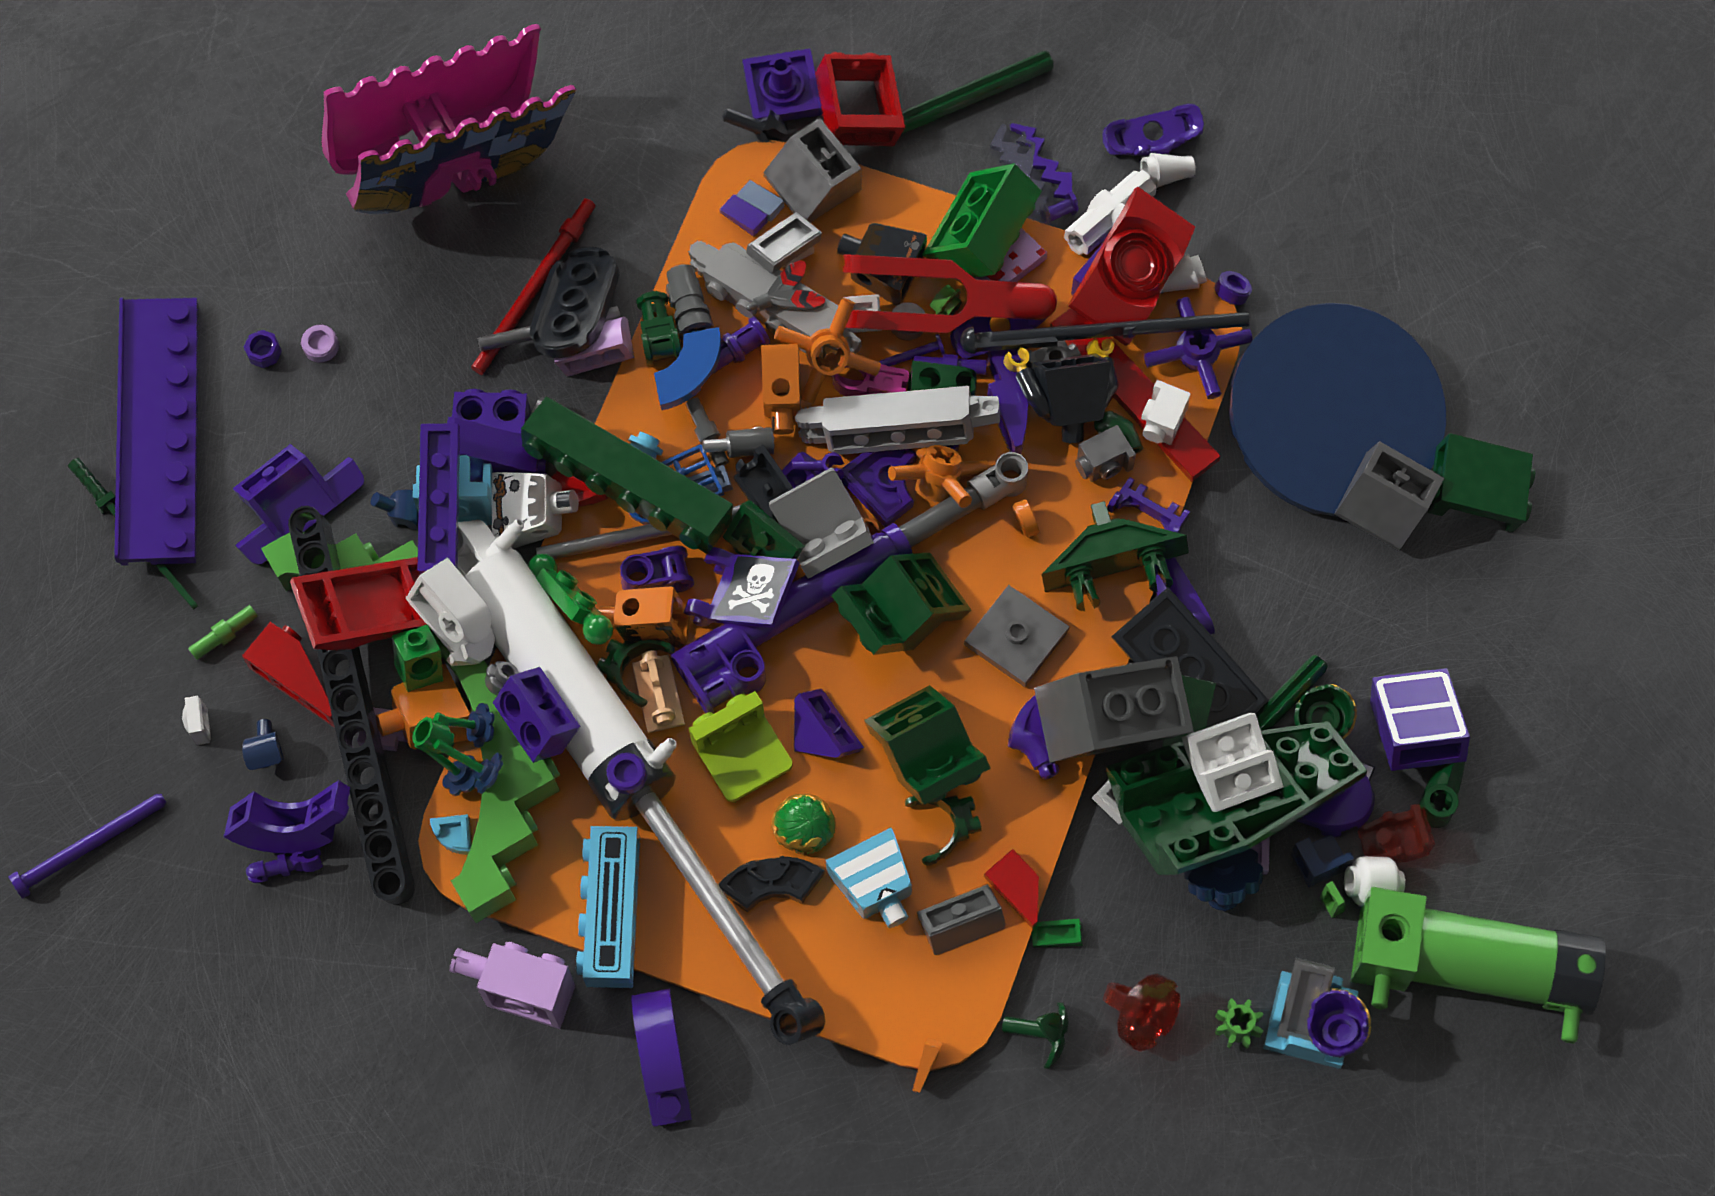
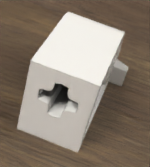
(454, 613)

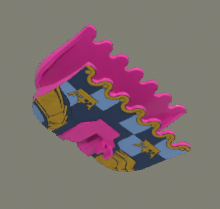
(465, 113)

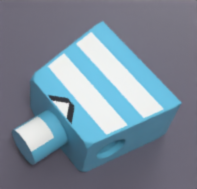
(873, 877)

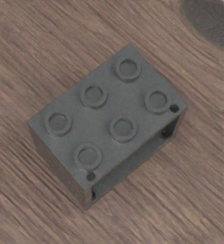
(1113, 709)

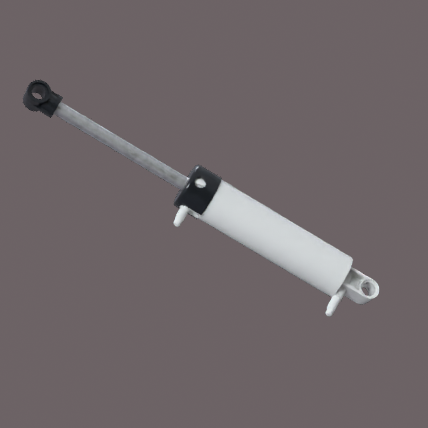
(536, 635)

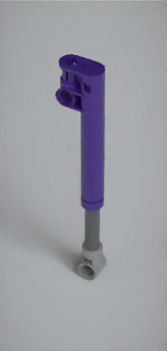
(715, 659)

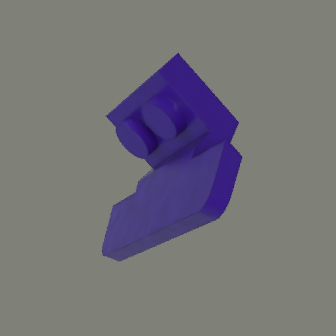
(285, 485)

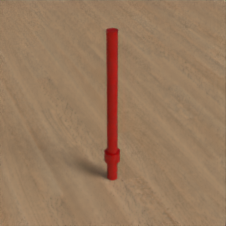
(569, 232)

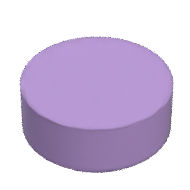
(320, 343)

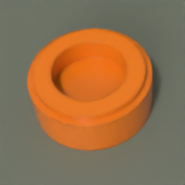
(1025, 518)

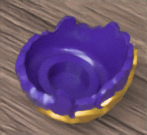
(1338, 1023)

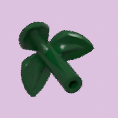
(1046, 1026)

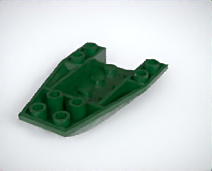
(1180, 831)

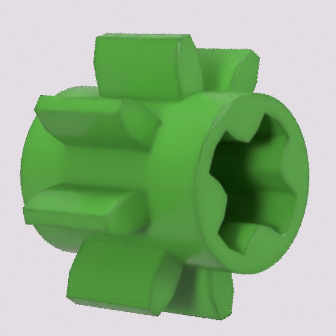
(1234, 1033)

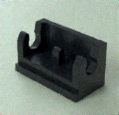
(761, 480)

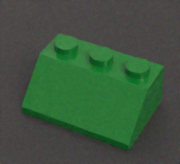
(984, 219)

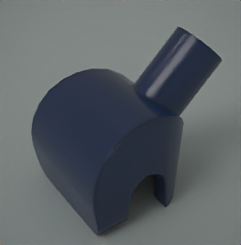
(399, 507)
(262, 749)

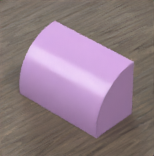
(610, 347)

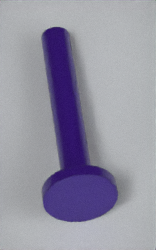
(919, 351)

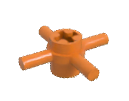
(833, 363)
(939, 474)

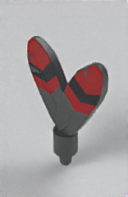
(782, 293)

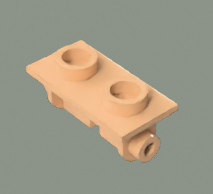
(658, 687)

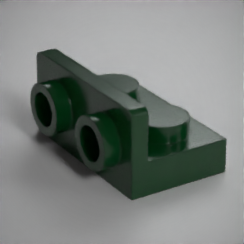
(759, 535)

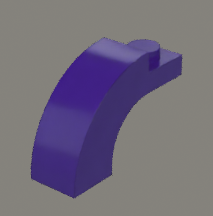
(287, 826)
(660, 1057)

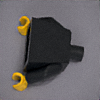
(1069, 388)

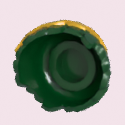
(1327, 704)

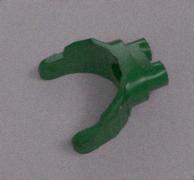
(621, 655)
(961, 815)

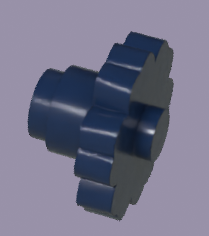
(1226, 880)

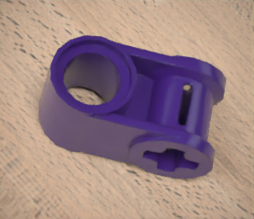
(658, 569)

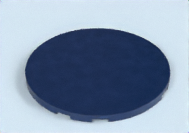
(1323, 393)

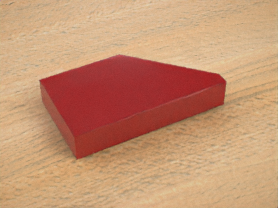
(1017, 885)

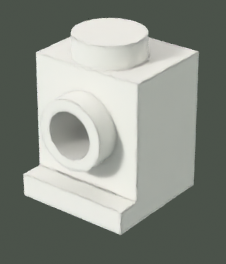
(1164, 412)

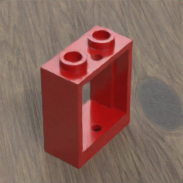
(861, 129)

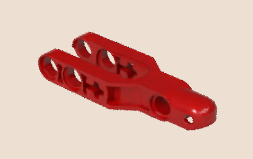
(984, 297)

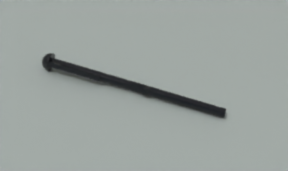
(1049, 336)

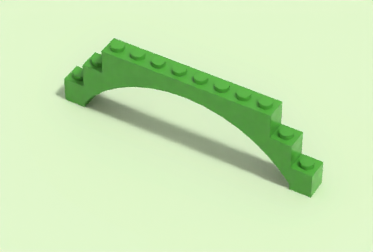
(504, 820)

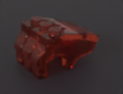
(1398, 835)

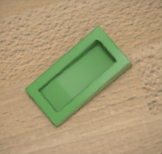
(1332, 900)

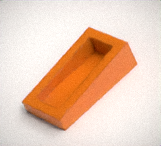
(928, 1057)

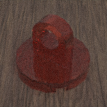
(1144, 1010)

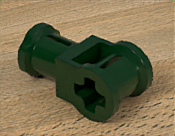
(658, 333)

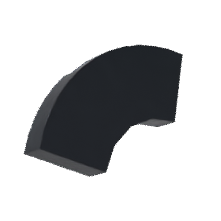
(771, 878)

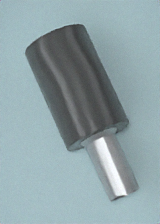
(741, 442)

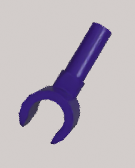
(821, 465)

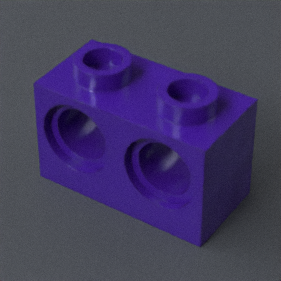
(493, 408)
(536, 714)

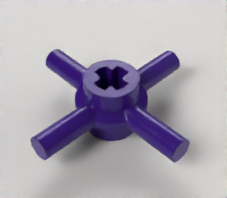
(1198, 350)

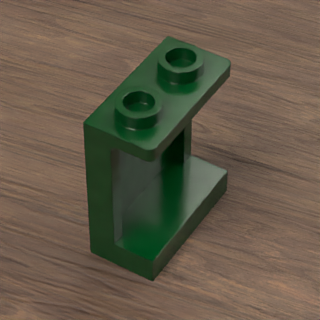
(1483, 480)

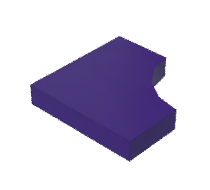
(871, 485)

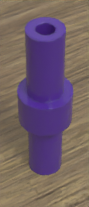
(978, 366)

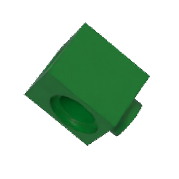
(417, 658)

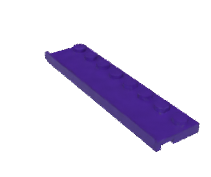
(157, 431)

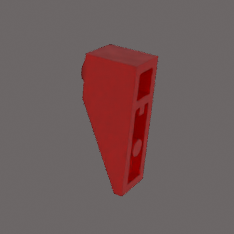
(284, 664)

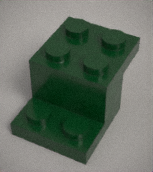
(900, 603)
(927, 745)

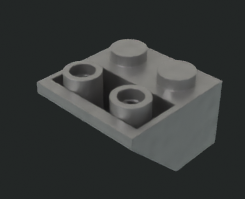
(814, 172)
(1388, 495)

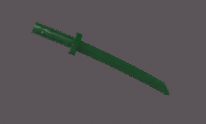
(105, 502)

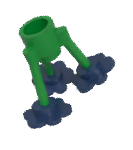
(466, 773)

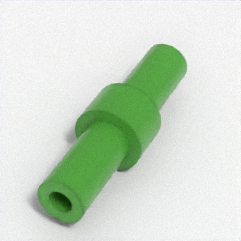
(223, 632)

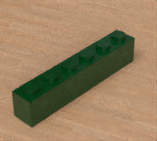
(626, 475)

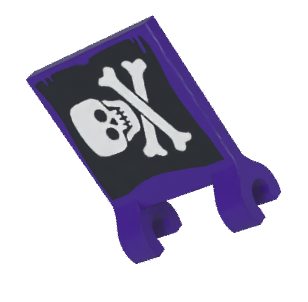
(748, 592)

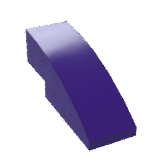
(1011, 400)

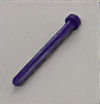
(83, 846)

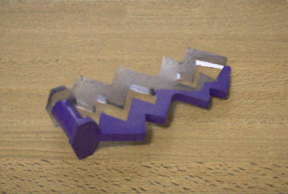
(1031, 161)

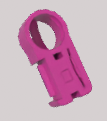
(887, 381)

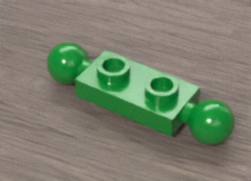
(574, 602)

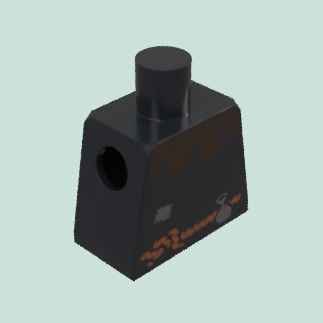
(889, 242)

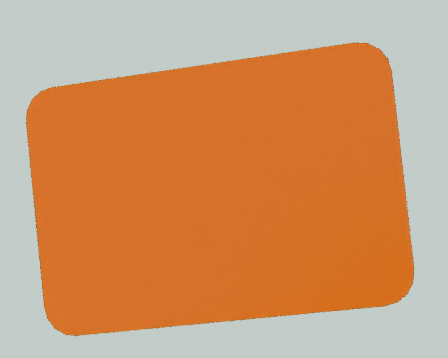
(874, 983)

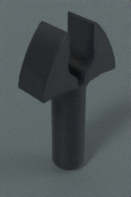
(756, 126)

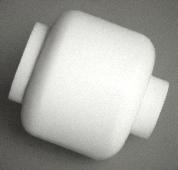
(1369, 873)

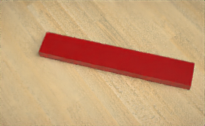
(1189, 448)

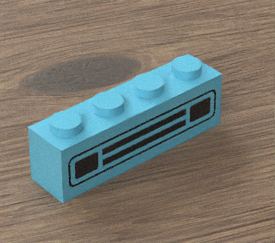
(610, 907)

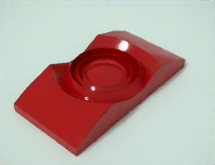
(1133, 263)
(357, 603)

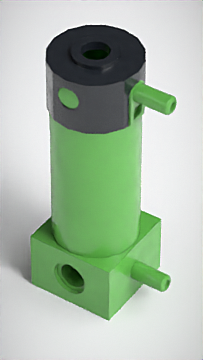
(1475, 956)

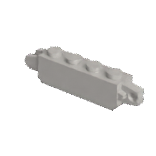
(739, 279)
(897, 420)

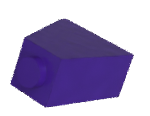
(497, 447)

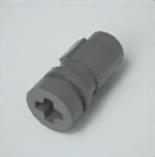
(687, 299)

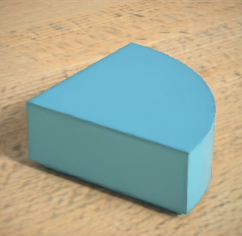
(453, 832)

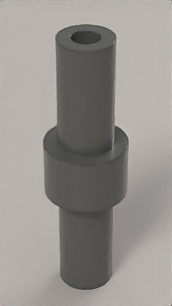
(705, 429)

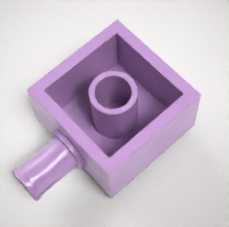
(520, 982)

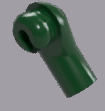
(1126, 426)

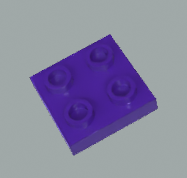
(782, 84)

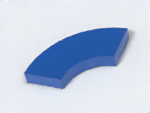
(691, 368)

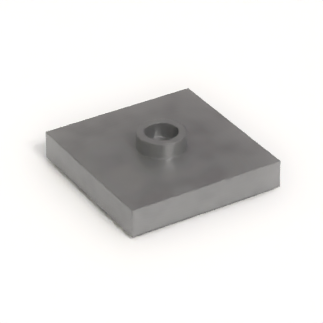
(1016, 635)

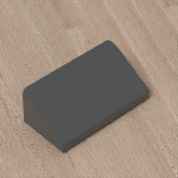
(961, 919)

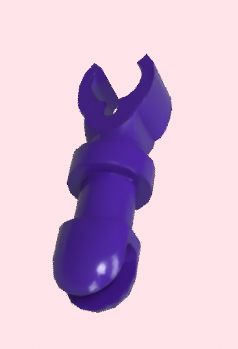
(260, 871)

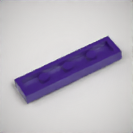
(438, 495)

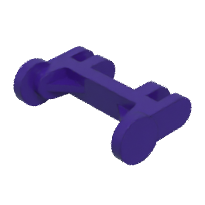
(1129, 498)

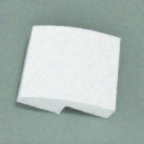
(1232, 762)

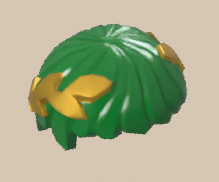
(803, 823)

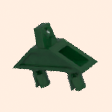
(1110, 549)

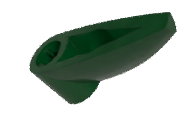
(1442, 788)

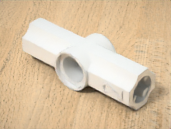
(1103, 212)

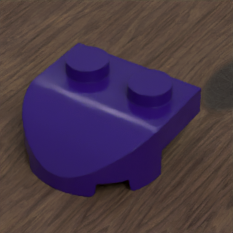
(1345, 811)

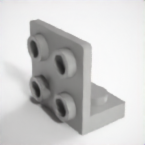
(823, 520)

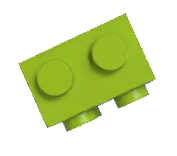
(739, 747)

